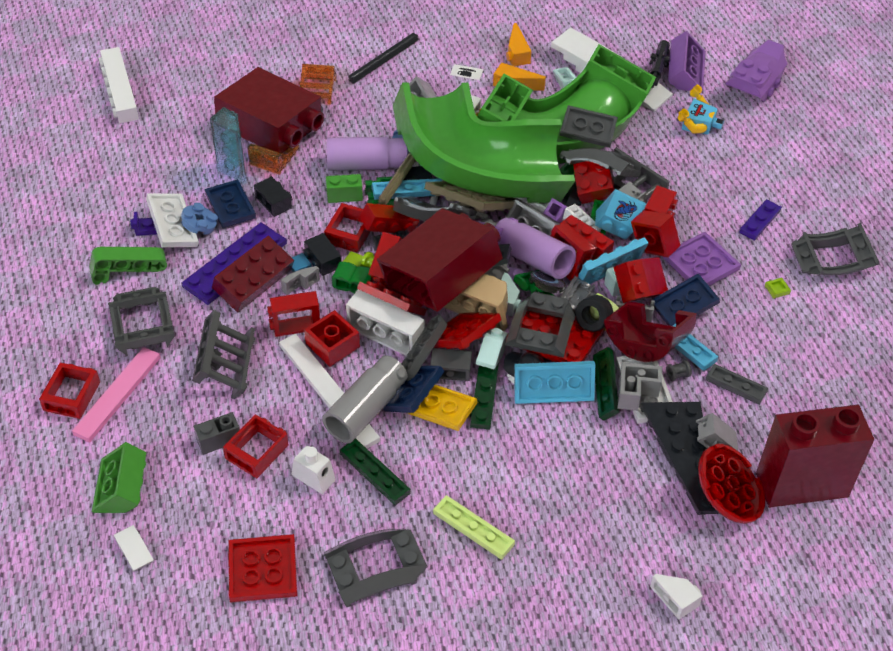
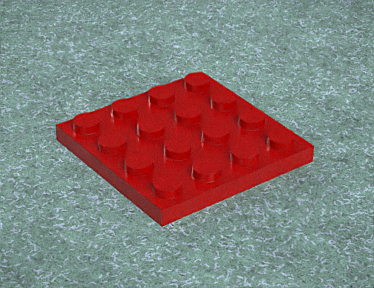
(579, 342)

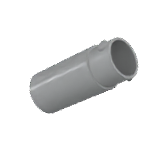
(364, 399)

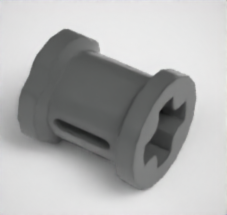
(678, 370)

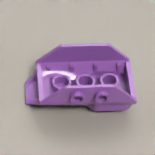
(760, 70)

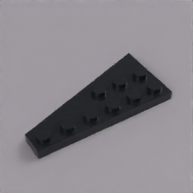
(677, 435)

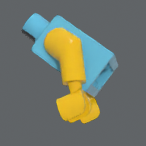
(700, 115)

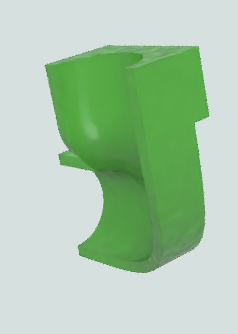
(604, 86)
(481, 155)

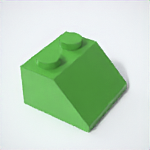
(344, 188)

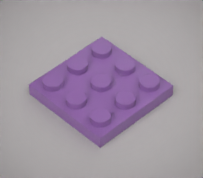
(703, 257)

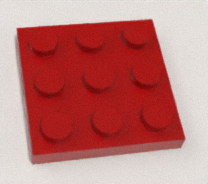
(392, 297)
(466, 328)
(262, 568)

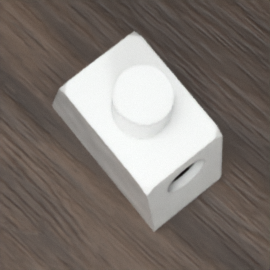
(313, 469)

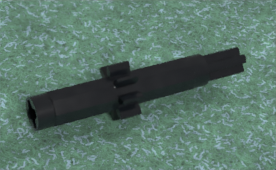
(659, 60)

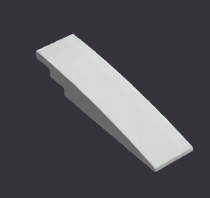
(578, 51)

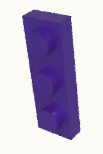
(760, 219)

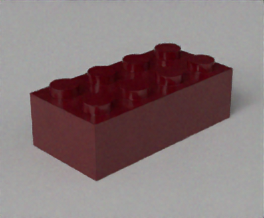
(252, 273)

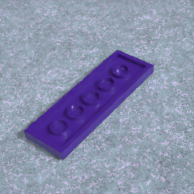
(201, 281)

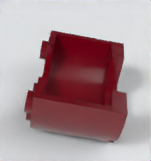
(644, 339)

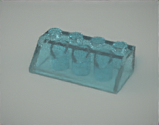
(228, 144)

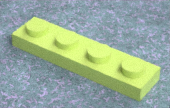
(474, 527)

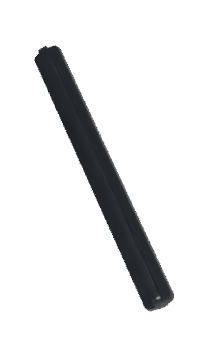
(383, 57)

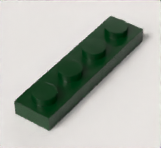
(606, 384)
(485, 395)
(375, 471)

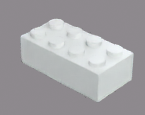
(384, 322)

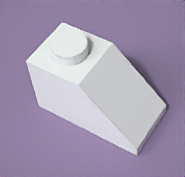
(677, 594)

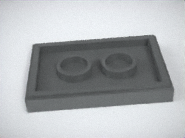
(588, 126)

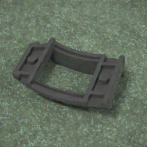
(611, 160)
(422, 210)
(855, 237)
(144, 337)
(537, 340)
(345, 574)

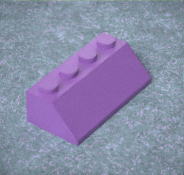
(686, 63)

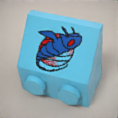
(617, 213)

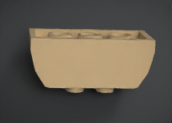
(483, 296)

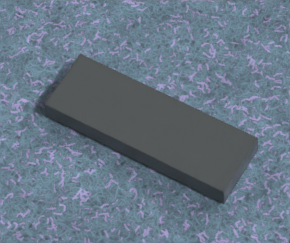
(737, 384)

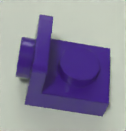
(142, 226)

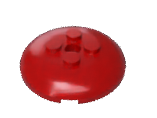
(731, 484)

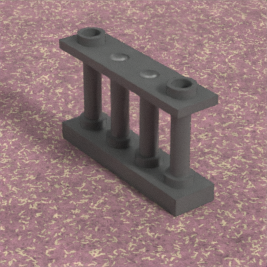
(646, 175)
(207, 355)

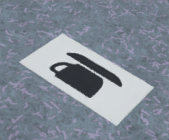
(466, 72)

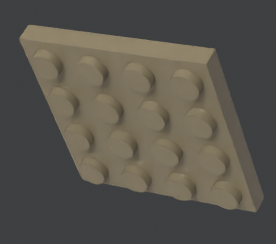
(470, 198)

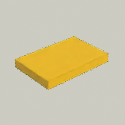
(446, 407)

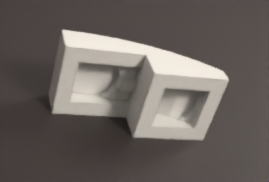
(133, 548)

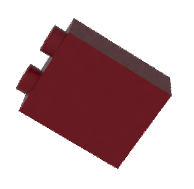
(271, 109)
(440, 258)
(814, 455)

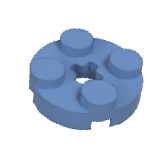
(206, 222)

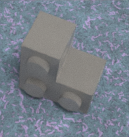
(637, 381)

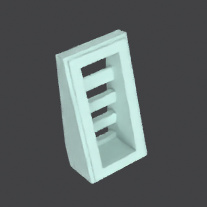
(563, 80)

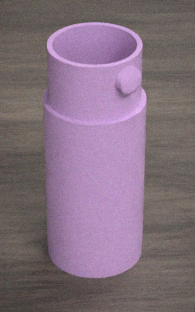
(365, 153)
(537, 248)

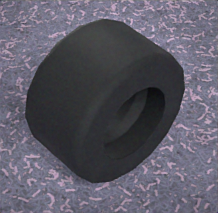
(583, 312)

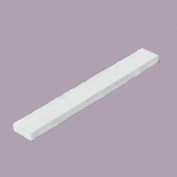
(321, 381)

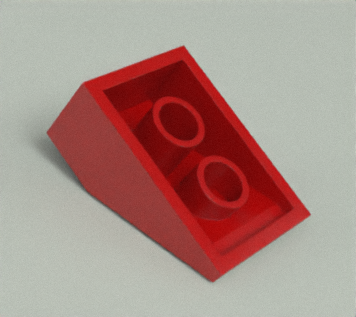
(640, 279)

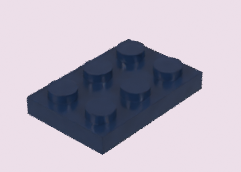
(230, 203)
(690, 296)
(414, 391)

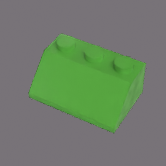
(119, 480)

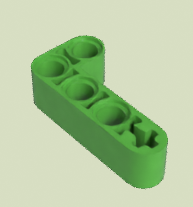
(125, 259)

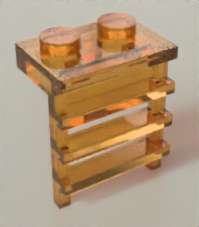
(319, 72)
(270, 159)

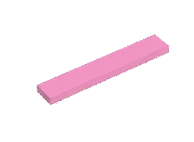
(116, 394)

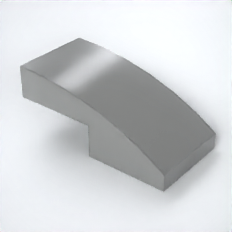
(304, 277)

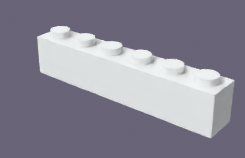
(118, 85)

